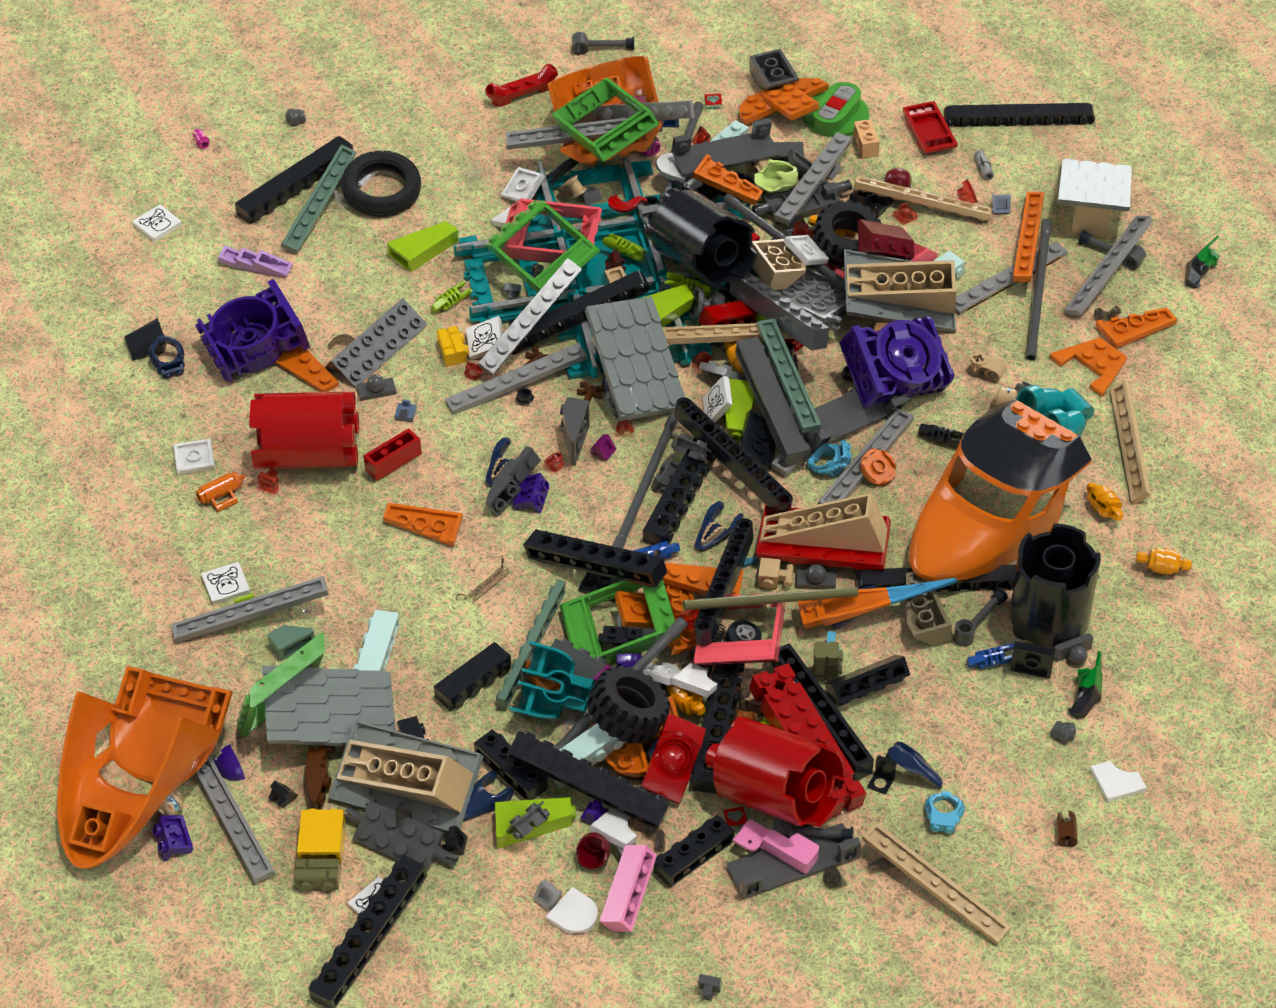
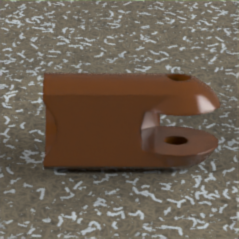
(1067, 831)

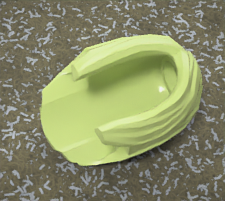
(777, 177)

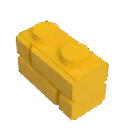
(452, 346)

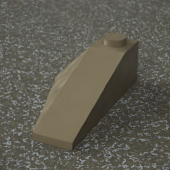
(927, 616)

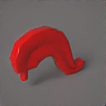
(618, 205)

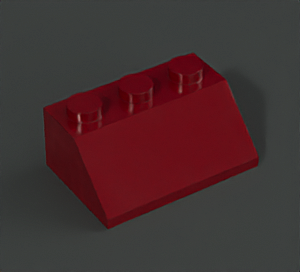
(884, 240)

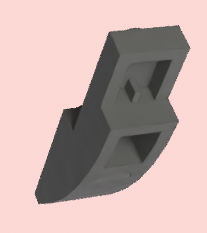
(508, 480)

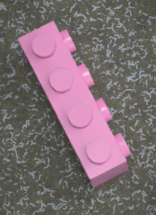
(628, 888)

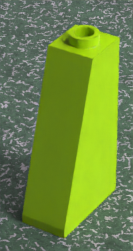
(423, 245)
(672, 303)
(742, 402)
(560, 817)

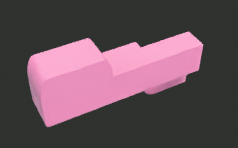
(795, 851)

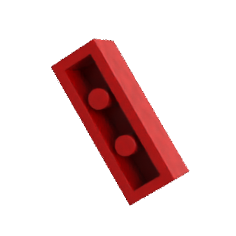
(727, 314)
(392, 454)

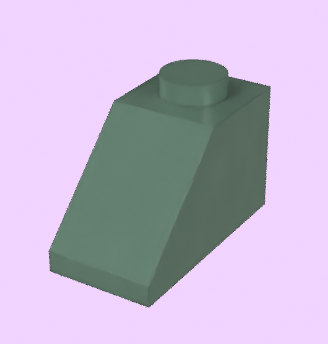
(289, 639)

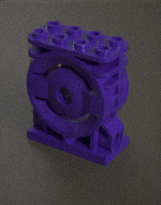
(252, 344)
(899, 368)

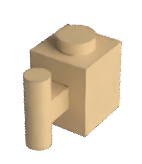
(771, 573)

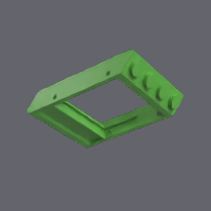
(618, 137)
(579, 253)
(582, 630)
(253, 708)

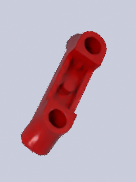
(503, 94)

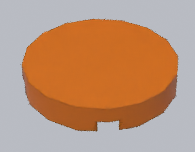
(878, 466)

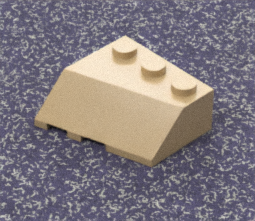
(777, 263)

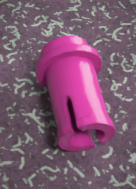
(202, 140)

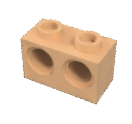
(866, 138)

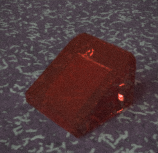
(701, 136)

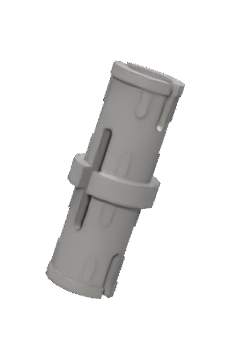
(981, 159)

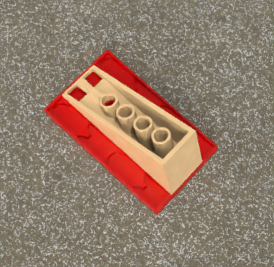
(830, 533)

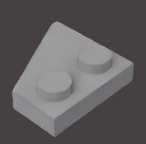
(713, 368)

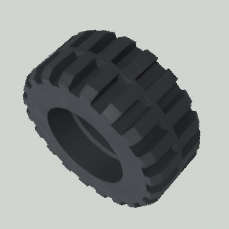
(840, 216)
(628, 704)

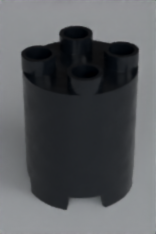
(702, 237)
(1054, 586)

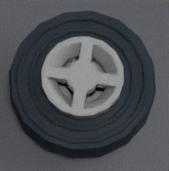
(743, 631)

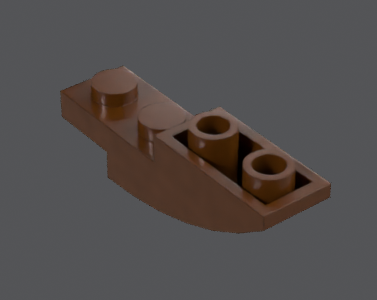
(317, 774)

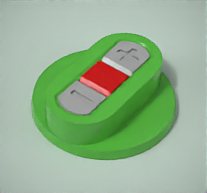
(837, 110)

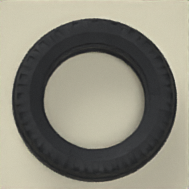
(385, 205)

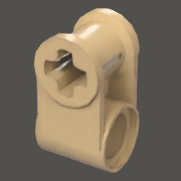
(571, 188)
(987, 367)

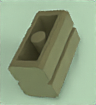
(827, 661)
(317, 874)

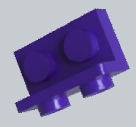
(533, 493)
(172, 836)

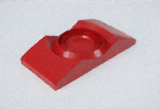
(929, 127)
(673, 758)

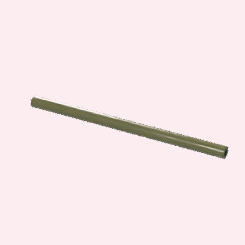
(770, 598)

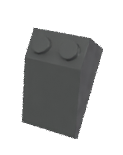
(772, 69)
(575, 425)

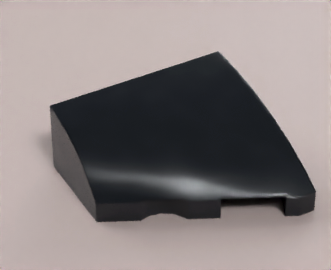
(872, 201)

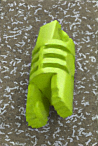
(625, 247)
(677, 280)
(450, 298)

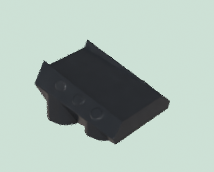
(142, 338)

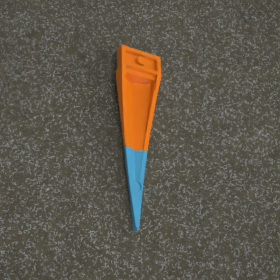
(840, 609)

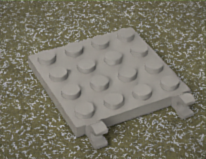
(818, 297)

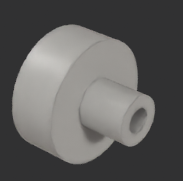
(512, 288)

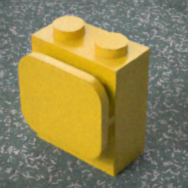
(321, 834)

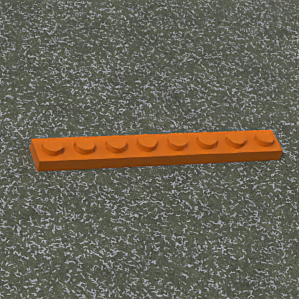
(1028, 237)

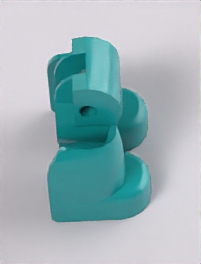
(1064, 407)
(548, 704)

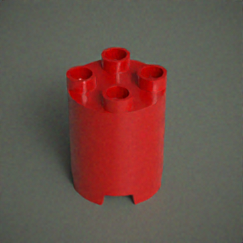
(304, 430)
(776, 772)

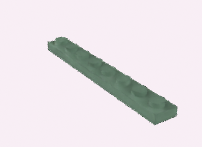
(318, 200)
(788, 375)
(536, 635)

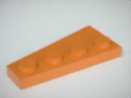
(728, 182)
(1135, 327)
(308, 368)
(428, 522)
(694, 578)

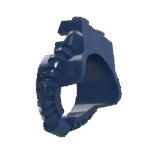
(171, 368)

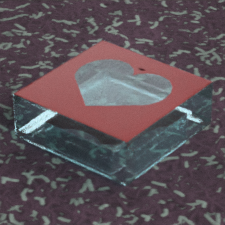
(713, 101)
(735, 817)

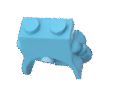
(841, 459)
(944, 821)

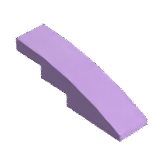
(251, 261)

